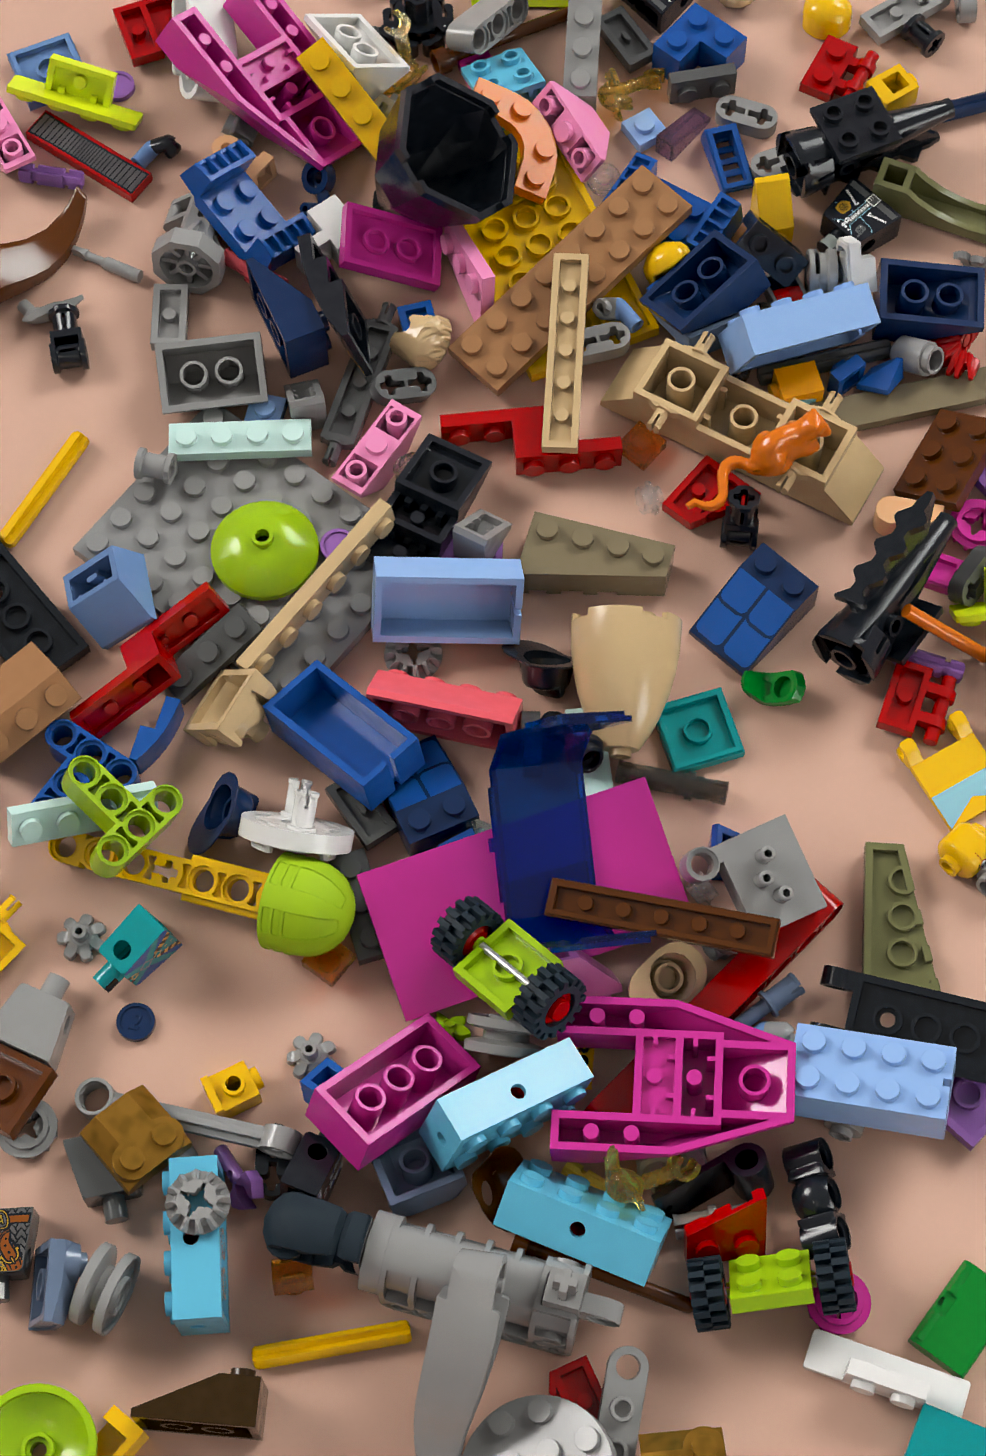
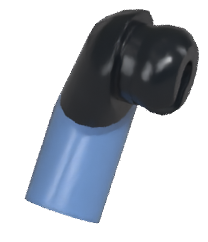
(154, 147)

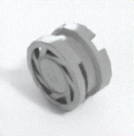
(821, 270)

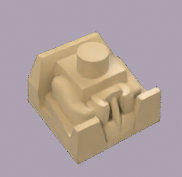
(232, 709)

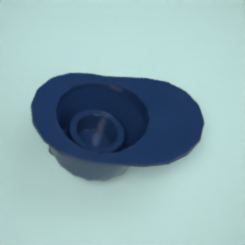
(221, 814)

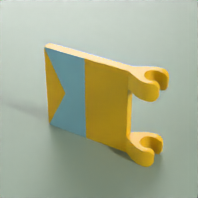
(953, 776)

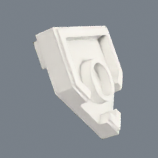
(853, 265)

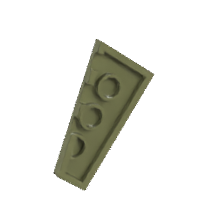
(892, 923)

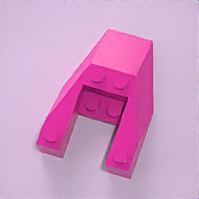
(266, 85)
(694, 1081)

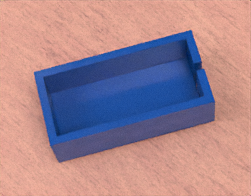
(344, 734)

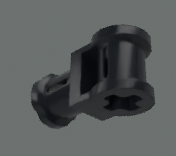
(67, 343)
(741, 521)

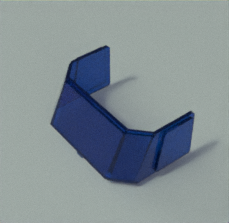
(544, 826)

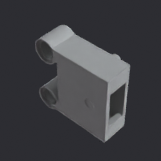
(761, 873)

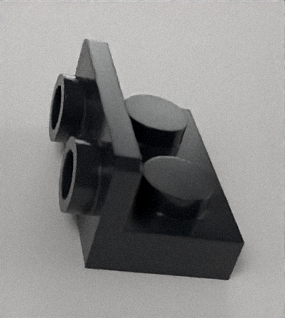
(771, 249)

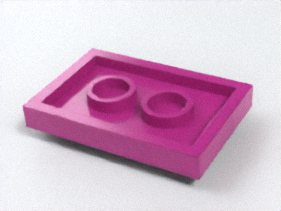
(390, 247)

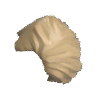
(423, 342)

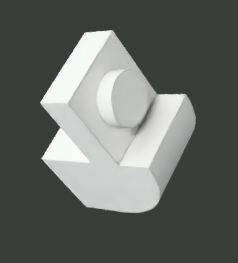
(326, 220)

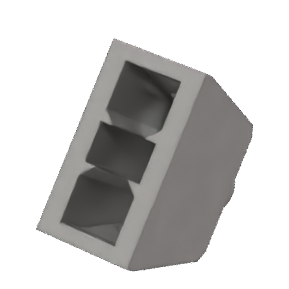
(38, 1020)

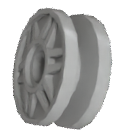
(500, 1037)
(104, 1289)

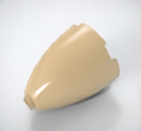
(625, 664)

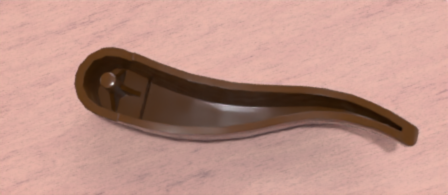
(41, 255)

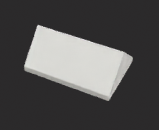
(360, 49)

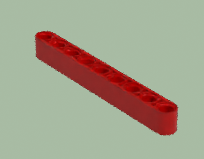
(732, 990)

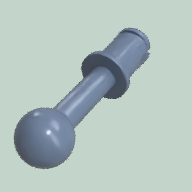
(773, 1000)

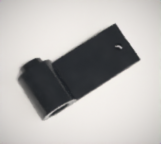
(741, 1168)

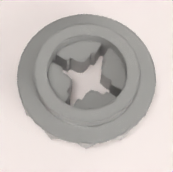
(427, 661)
(45, 1130)
(202, 1219)

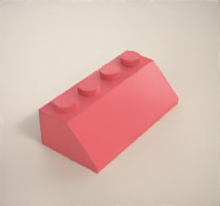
(445, 709)

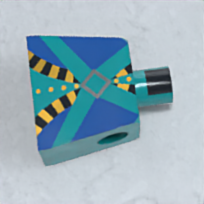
(135, 949)

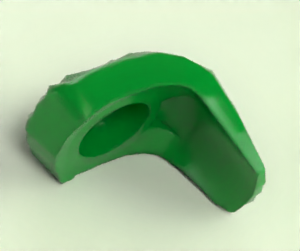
(774, 688)

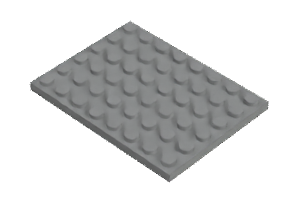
(176, 530)

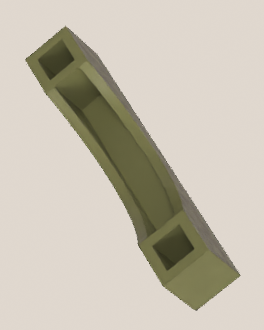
(927, 202)

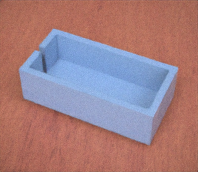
(798, 326)
(446, 600)
(873, 1080)

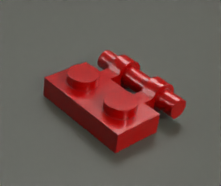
(830, 66)
(905, 698)

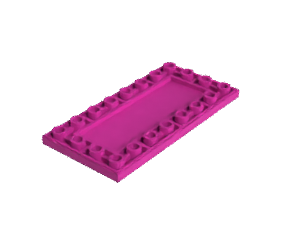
(415, 891)

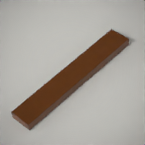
(669, 917)

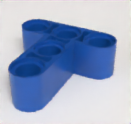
(81, 744)

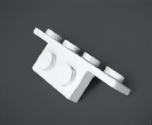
(885, 1374)

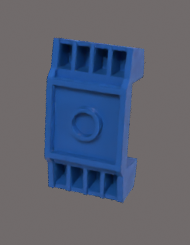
(241, 210)
(722, 214)

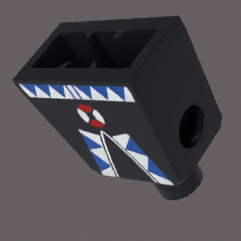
(313, 1167)

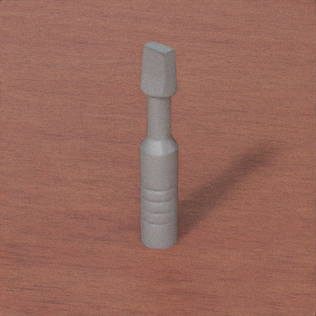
(110, 264)

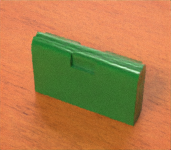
(956, 1322)

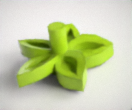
(454, 1026)

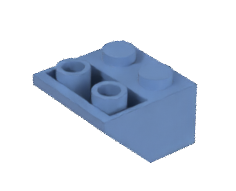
(111, 595)

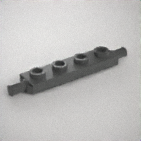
(353, 396)

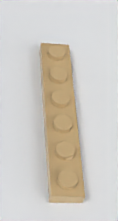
(565, 353)
(326, 579)

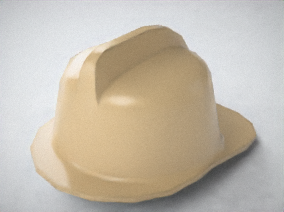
(670, 973)

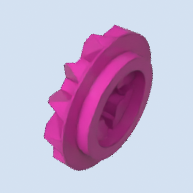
(969, 514)
(847, 1322)

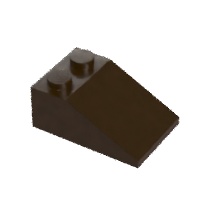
(215, 1406)

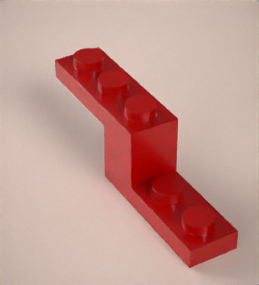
(525, 429)
(150, 661)

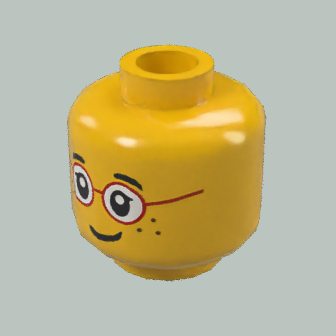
(963, 850)

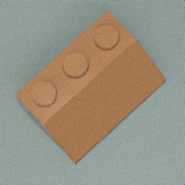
(30, 697)

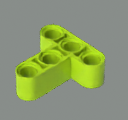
(116, 822)

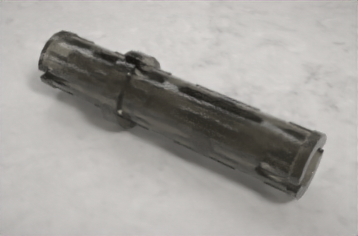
(673, 782)

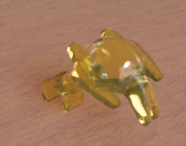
(404, 51)
(614, 93)
(628, 1186)

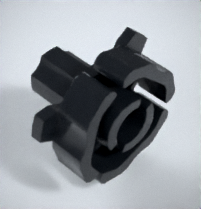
(424, 19)

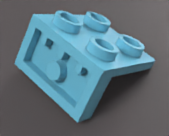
(510, 70)

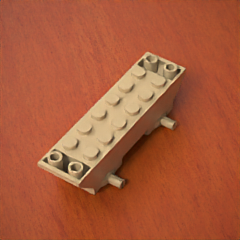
(701, 406)

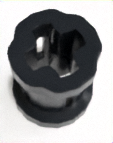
(922, 35)

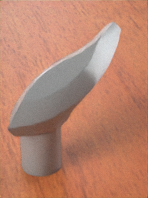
(40, 314)

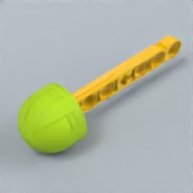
(299, 908)

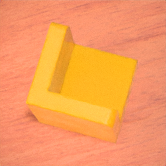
(120, 1435)

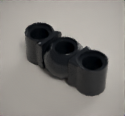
(815, 1193)

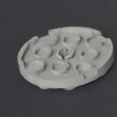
(540, 1428)

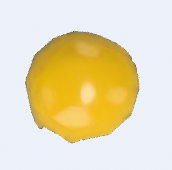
(827, 18)
(663, 259)

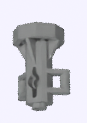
(188, 249)

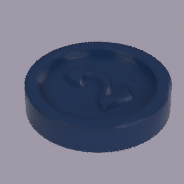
(135, 1022)

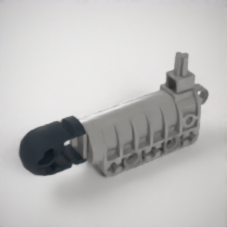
(414, 1263)

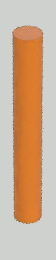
(944, 632)

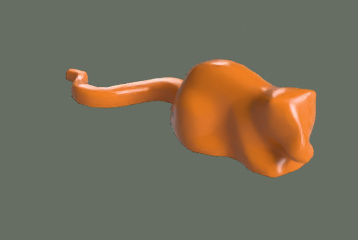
(771, 454)

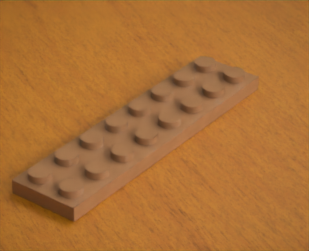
(617, 240)

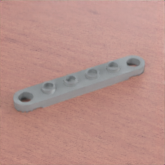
(623, 1401)

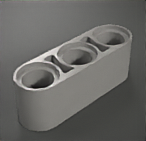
(485, 25)

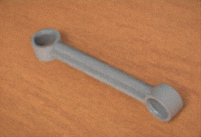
(270, 1139)

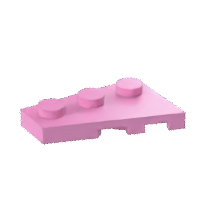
(470, 269)

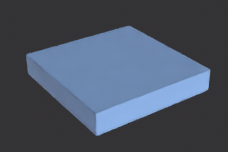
(34, 59)

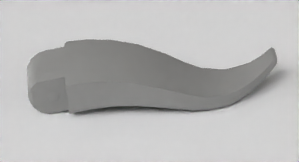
(460, 1351)

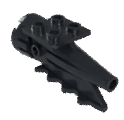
(855, 137)
(872, 622)

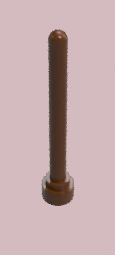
(445, 59)
(649, 1291)

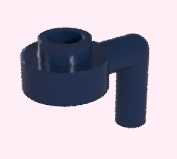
(317, 183)

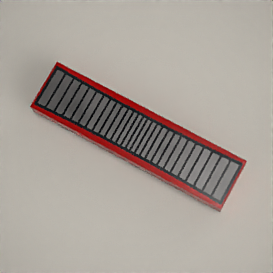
(89, 156)

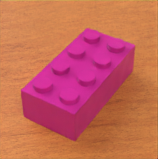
(390, 1090)

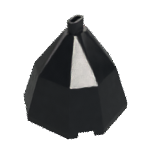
(444, 156)

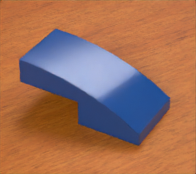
(152, 742)

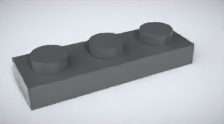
(214, 652)
(362, 930)

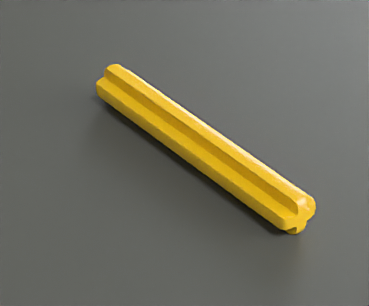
(43, 489)
(331, 1344)

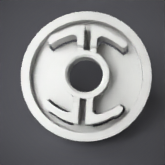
(296, 826)

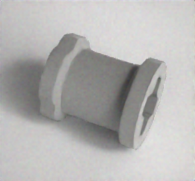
(155, 466)

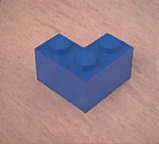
(698, 40)

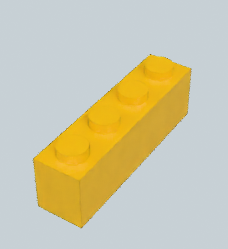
(344, 93)

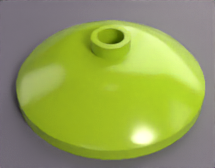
(270, 567)
(47, 1417)

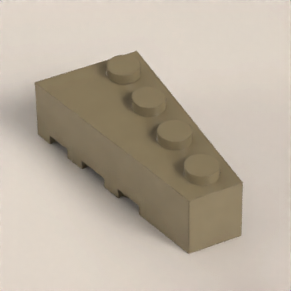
(592, 559)

